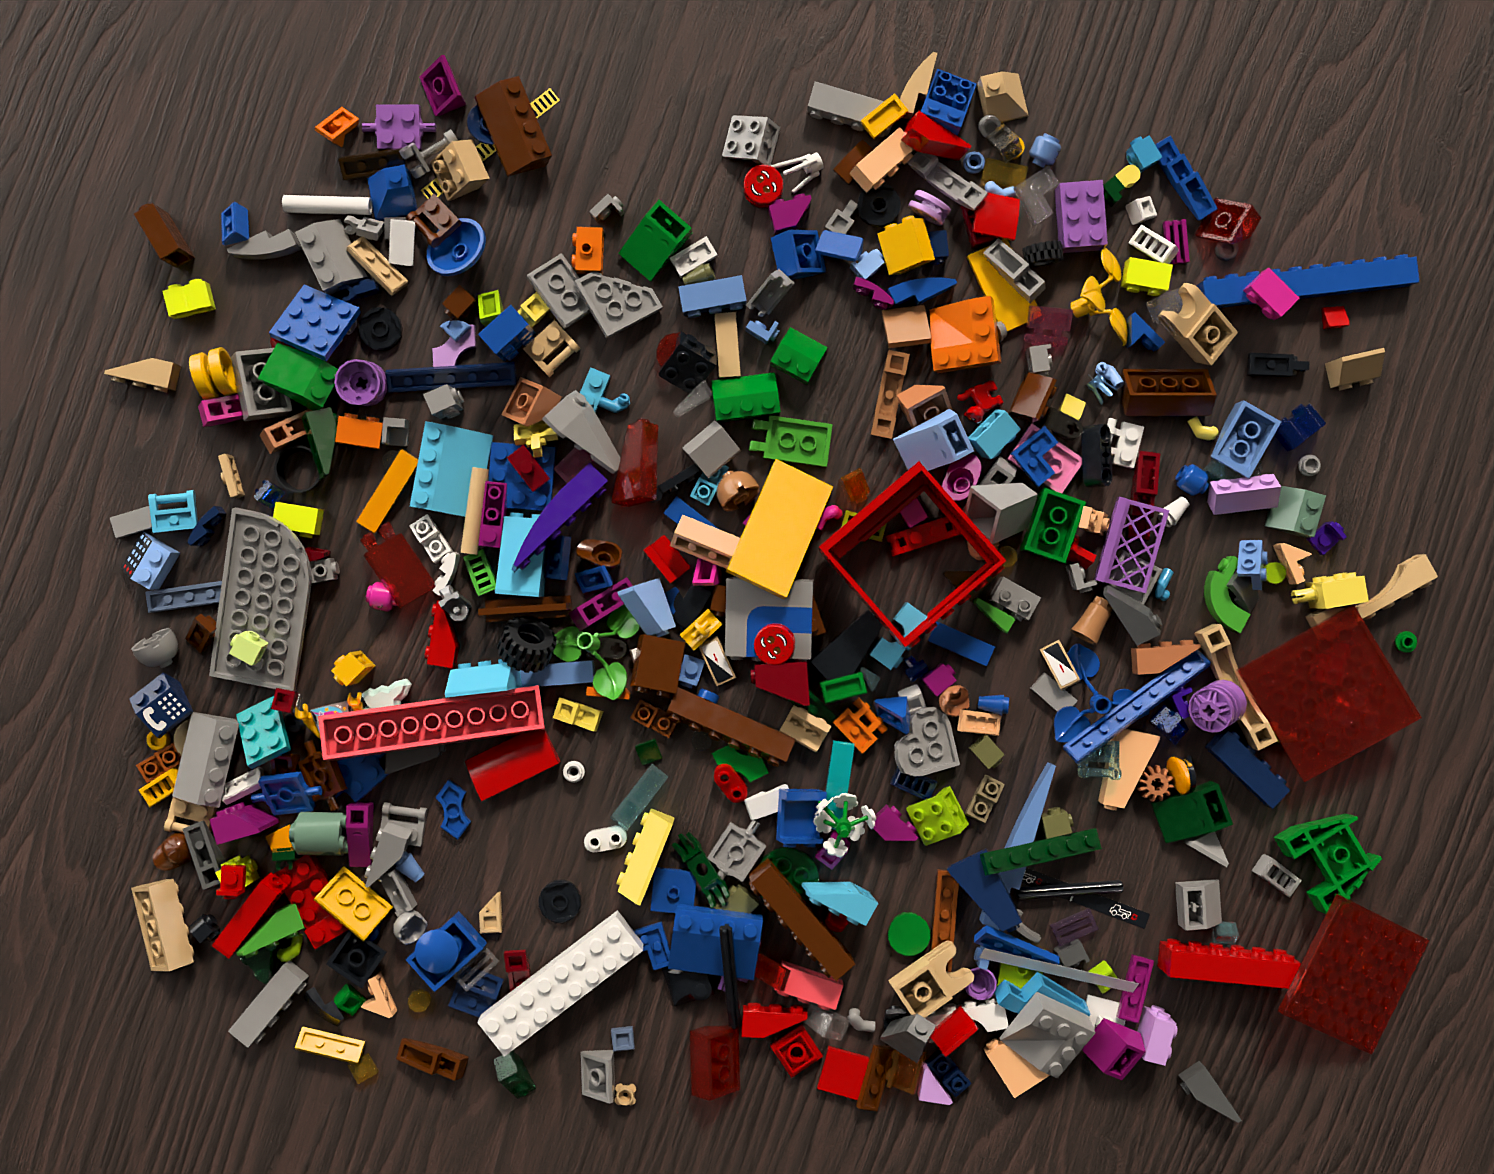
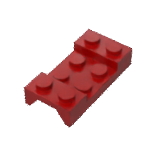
(304, 884)

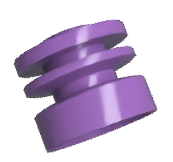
(351, 376)
(1217, 705)

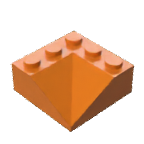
(964, 335)

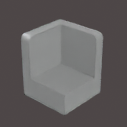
(395, 432)

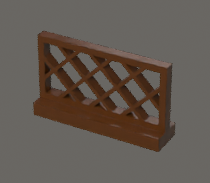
(530, 607)

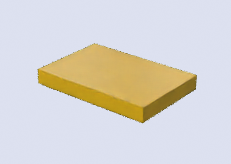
(353, 903)

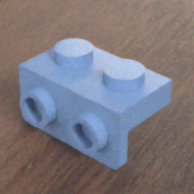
(1251, 562)

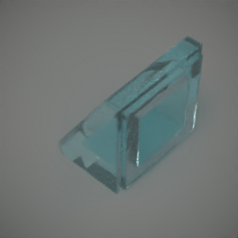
(870, 678)

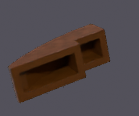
(432, 1058)

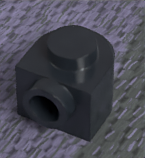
(205, 928)

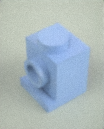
(868, 264)

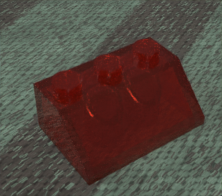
(714, 1061)

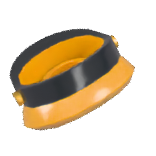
(1183, 774)

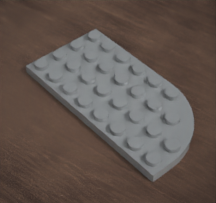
(265, 593)

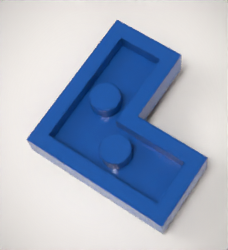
(1030, 455)
(655, 943)

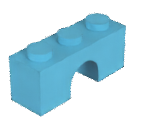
(890, 652)

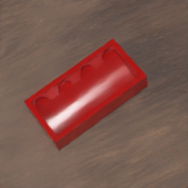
(511, 762)

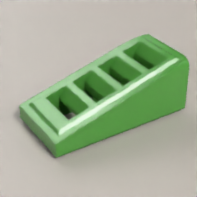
(489, 588)
(996, 616)

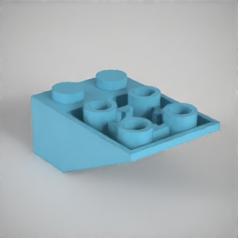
(843, 898)

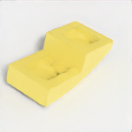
(533, 309)
(577, 714)

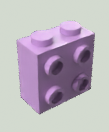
(1157, 1034)

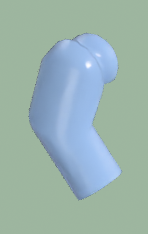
(993, 188)
(1110, 374)

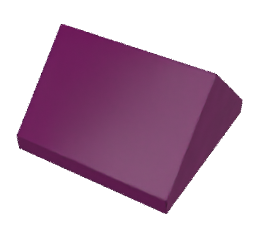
(442, 87)

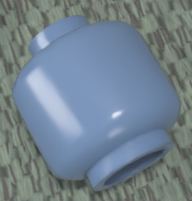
(1045, 150)

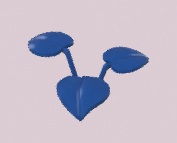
(1068, 720)

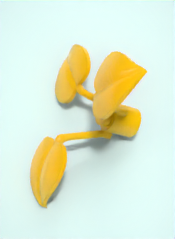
(1093, 298)

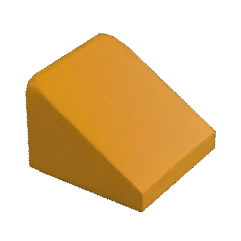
(279, 838)

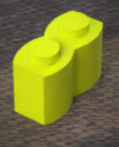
(188, 299)

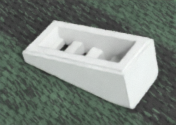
(1169, 254)

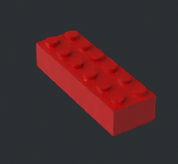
(1227, 964)

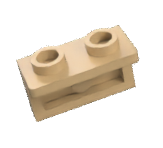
(805, 728)

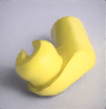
(1202, 432)

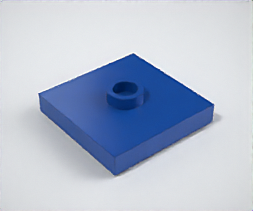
(672, 888)

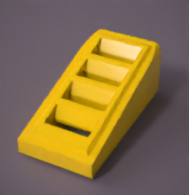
(170, 776)

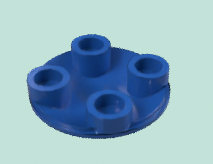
(436, 951)

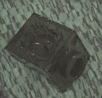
(1005, 142)

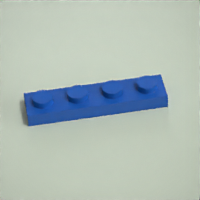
(1005, 943)

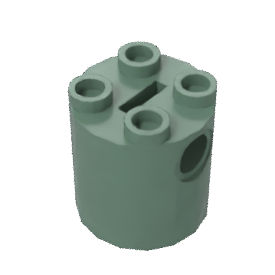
(319, 834)

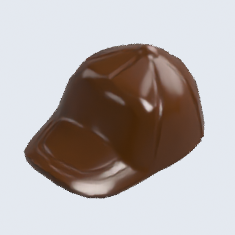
(600, 553)
(172, 852)

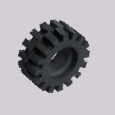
(1043, 253)

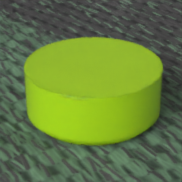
(1275, 572)

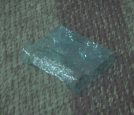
(1107, 753)

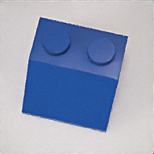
(796, 253)

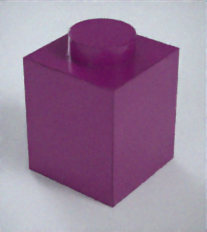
(939, 678)

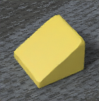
(1072, 406)

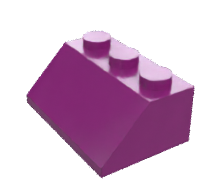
(240, 822)

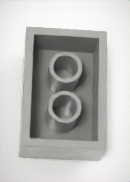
(255, 397)

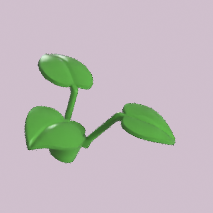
(613, 678)

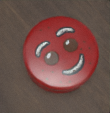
(763, 185)
(774, 644)

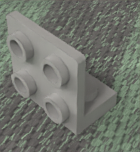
(751, 139)

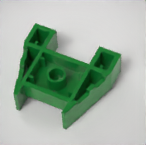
(1335, 853)

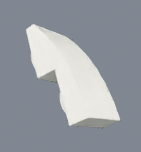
(431, 538)
(449, 566)
(763, 803)

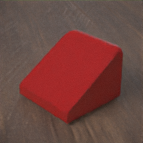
(1334, 317)

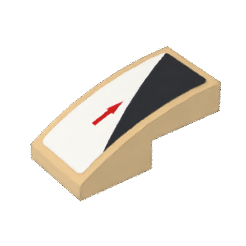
(717, 661)
(1060, 665)

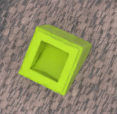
(1103, 969)

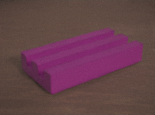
(1184, 239)

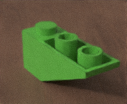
(275, 926)

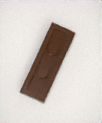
(874, 1078)

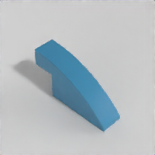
(1015, 999)

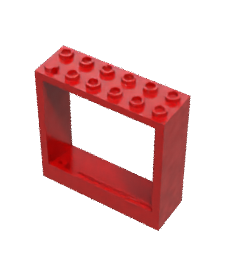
(880, 512)

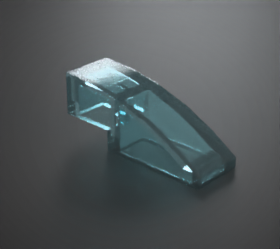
(639, 797)

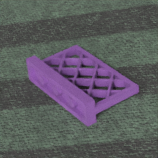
(1112, 541)

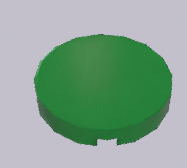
(908, 934)

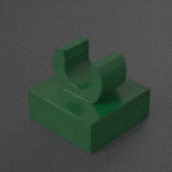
(283, 854)

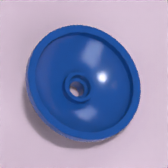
(459, 250)

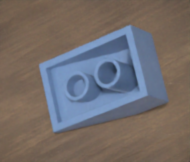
(1244, 438)

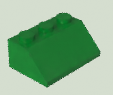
(745, 397)

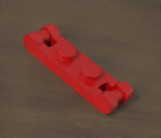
(921, 536)

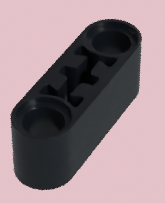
(1096, 455)

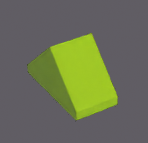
(489, 306)

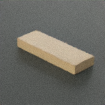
(377, 265)
(727, 345)

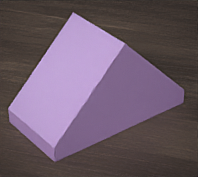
(931, 1089)

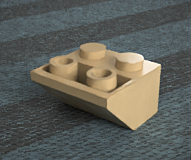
(459, 169)

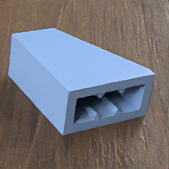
(649, 607)

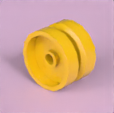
(213, 373)

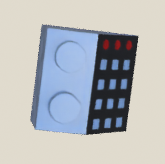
(149, 561)

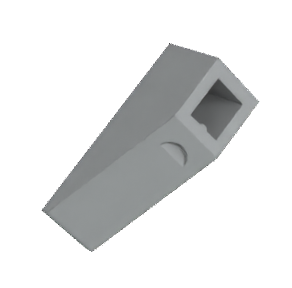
(390, 849)

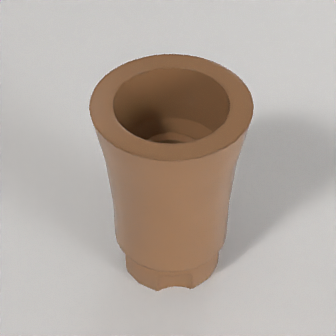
(1093, 621)

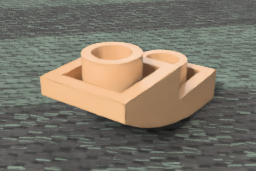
(1094, 521)

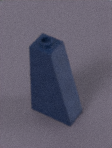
(986, 891)

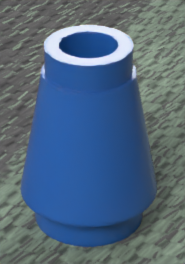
(995, 704)

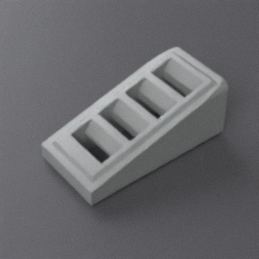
(1266, 866)

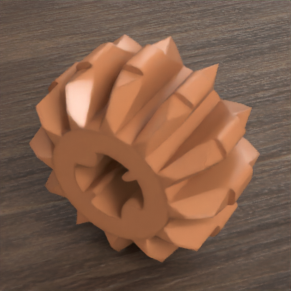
(1155, 791)

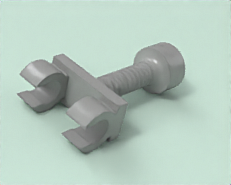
(412, 149)

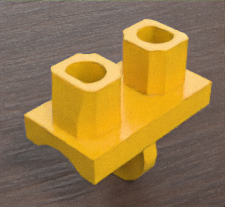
(701, 629)

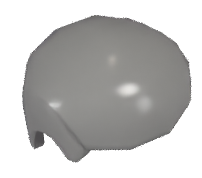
(409, 927)

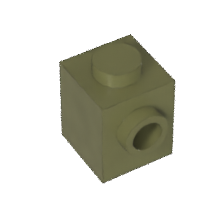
(1056, 823)

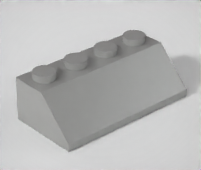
(205, 759)

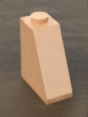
(1013, 1069)

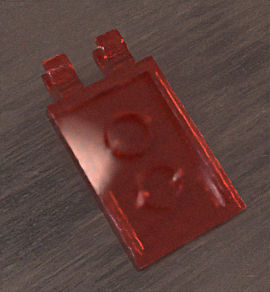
(397, 566)

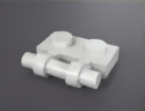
(1127, 443)

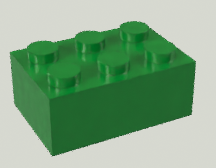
(1052, 525)

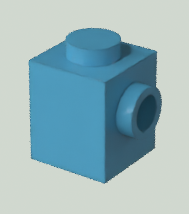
(1143, 153)

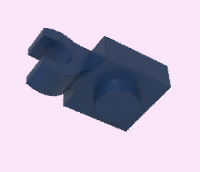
(364, 289)

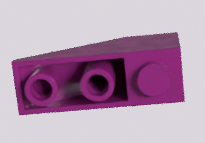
(493, 514)
(359, 833)

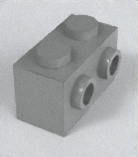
(444, 402)
(1014, 599)

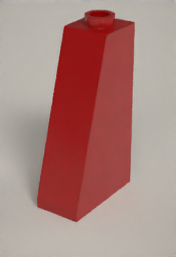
(250, 915)

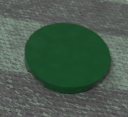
(795, 867)

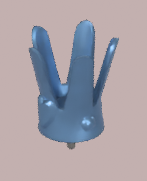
(1099, 382)

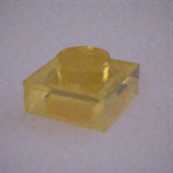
(364, 1070)

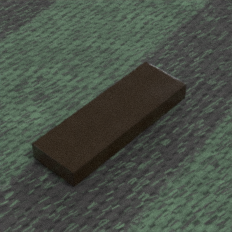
(369, 163)

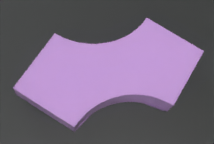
(451, 351)

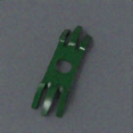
(711, 879)

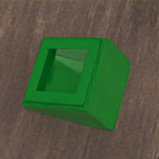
(349, 999)

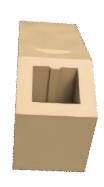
(152, 371)

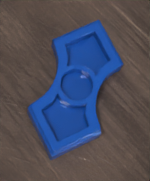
(451, 799)

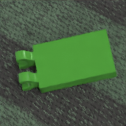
(793, 440)

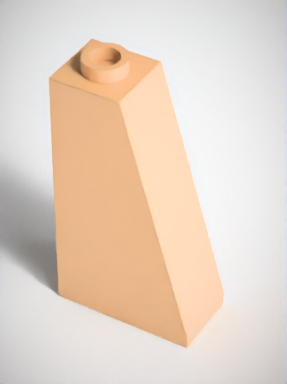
(1134, 756)

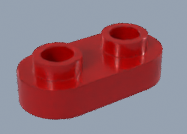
(731, 784)

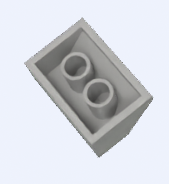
(326, 251)

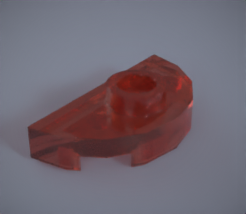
(666, 347)

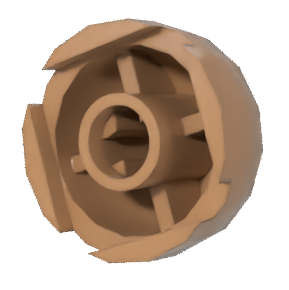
(736, 488)

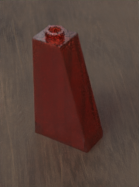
(638, 465)

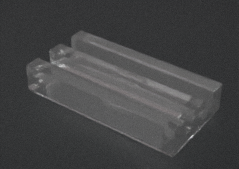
(480, 964)

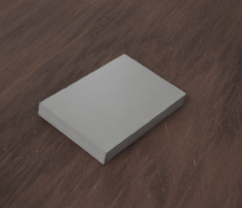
(557, 289)

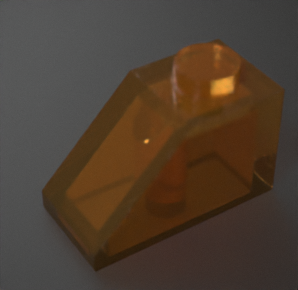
(855, 486)

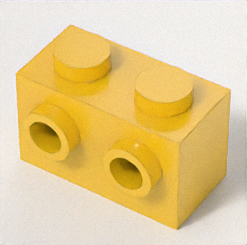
(352, 668)

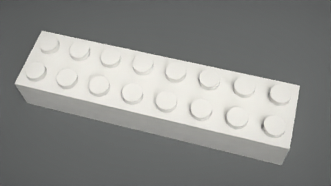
(560, 983)

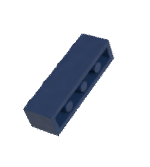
(1248, 769)

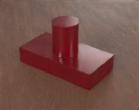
(528, 468)

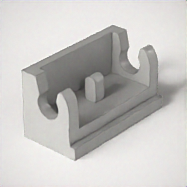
(770, 293)
(398, 891)

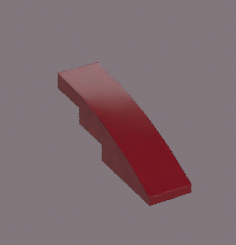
(1143, 491)

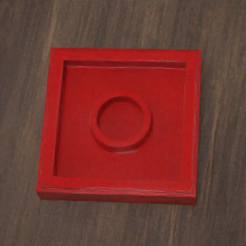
(842, 1072)

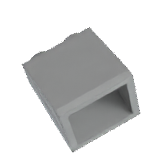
(1000, 509)

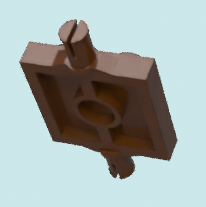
(322, 773)

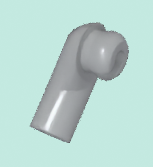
(858, 1023)

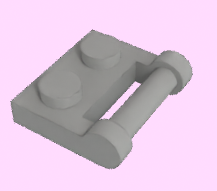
(418, 828)

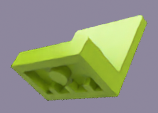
(938, 817)

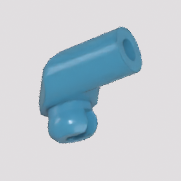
(615, 405)
(1162, 582)

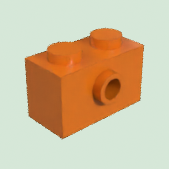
(589, 250)
(359, 432)

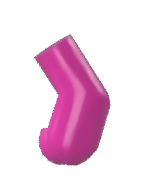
(828, 513)

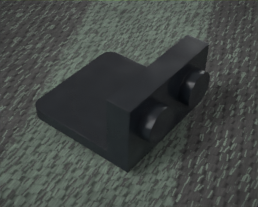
(688, 363)

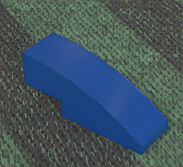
(920, 290)

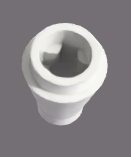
(1176, 511)

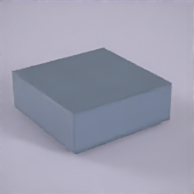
(623, 1038)

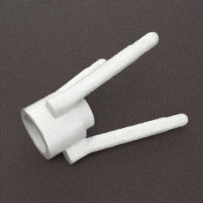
(810, 164)

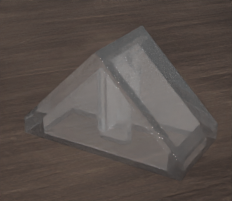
(1169, 302)
(826, 1022)

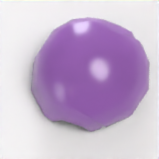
(983, 984)

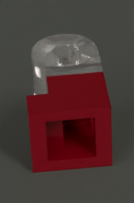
(286, 701)

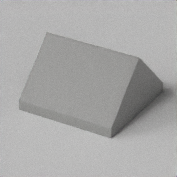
(711, 449)
(598, 1075)

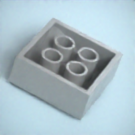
(1048, 1034)

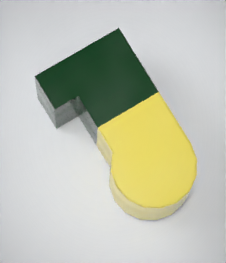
(1124, 179)

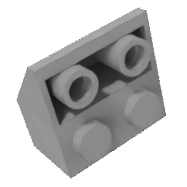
(1198, 904)

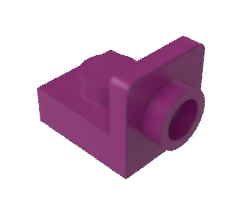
(831, 860)

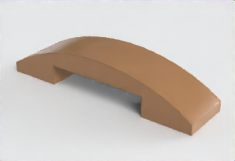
(887, 401)

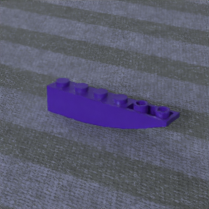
(560, 512)

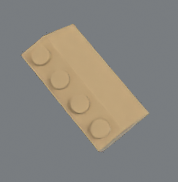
(163, 925)

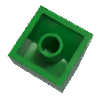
(798, 356)

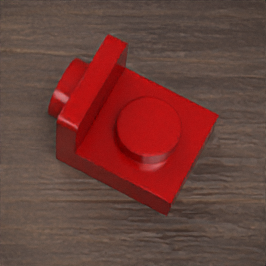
(232, 881)

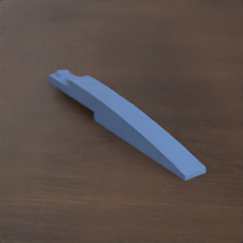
(1022, 833)

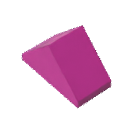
(707, 573)

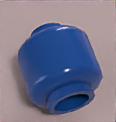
(1192, 480)

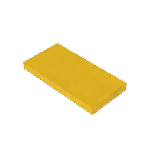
(1009, 304)

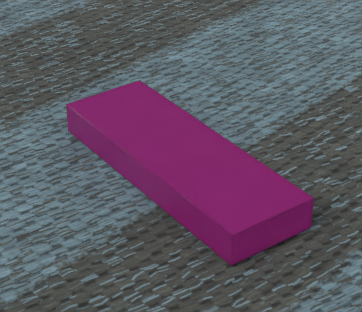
(1132, 1003)

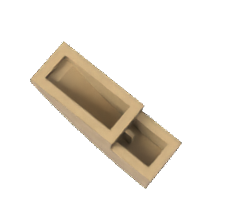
(918, 85)

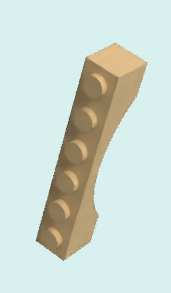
(1408, 576)
(1219, 651)

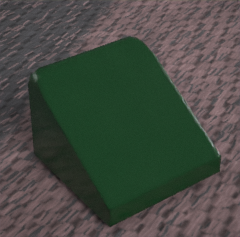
(648, 751)

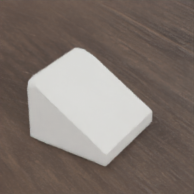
(1141, 210)
(914, 697)

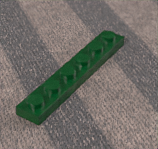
(1040, 851)

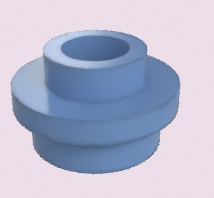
(978, 158)

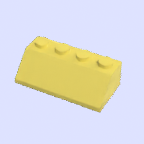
(645, 855)

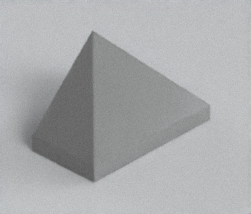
(1209, 846)

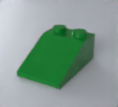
(299, 376)

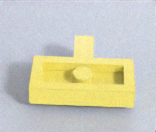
(534, 436)

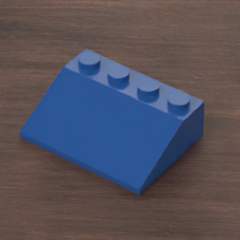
(698, 945)

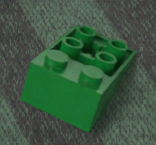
(655, 240)

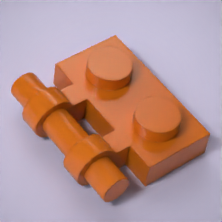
(855, 730)

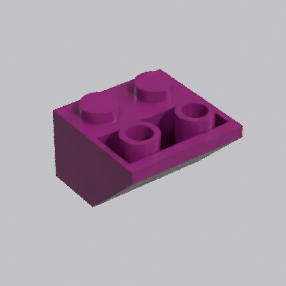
(1114, 1048)

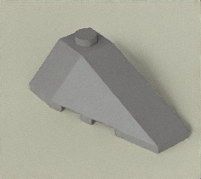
(578, 421)

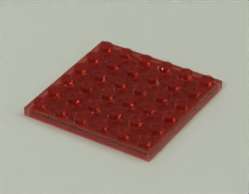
(1328, 693)
(1353, 975)

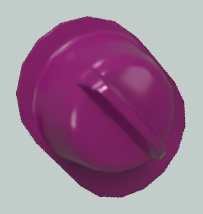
(961, 476)

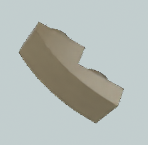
(984, 799)

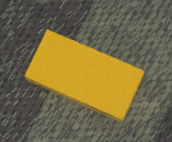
(884, 116)

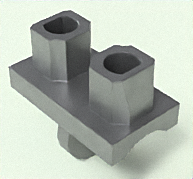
(454, 604)

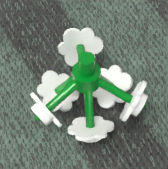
(844, 827)

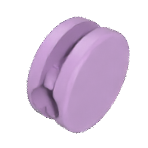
(930, 207)

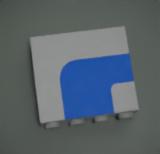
(753, 608)

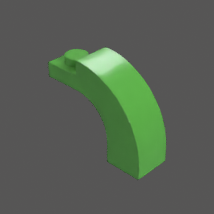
(1218, 597)

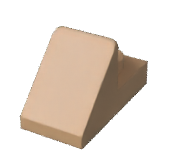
(1288, 558)
(382, 1002)

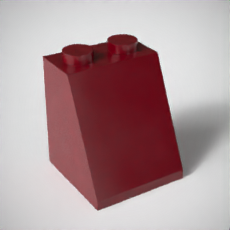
(783, 680)

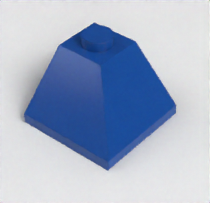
(392, 192)

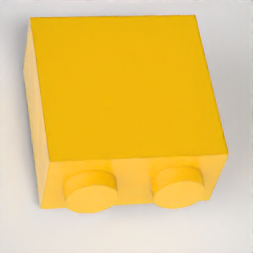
(905, 245)

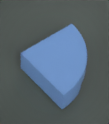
(455, 328)

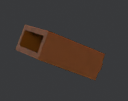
(163, 235)
(657, 665)

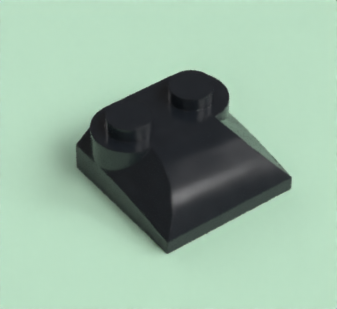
(356, 959)
(687, 985)

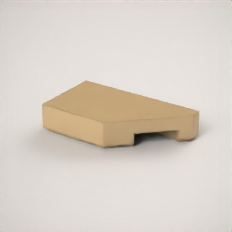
(491, 916)

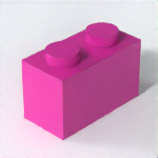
(1271, 294)

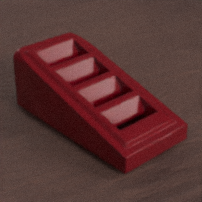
(974, 242)

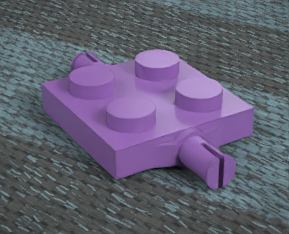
(398, 126)

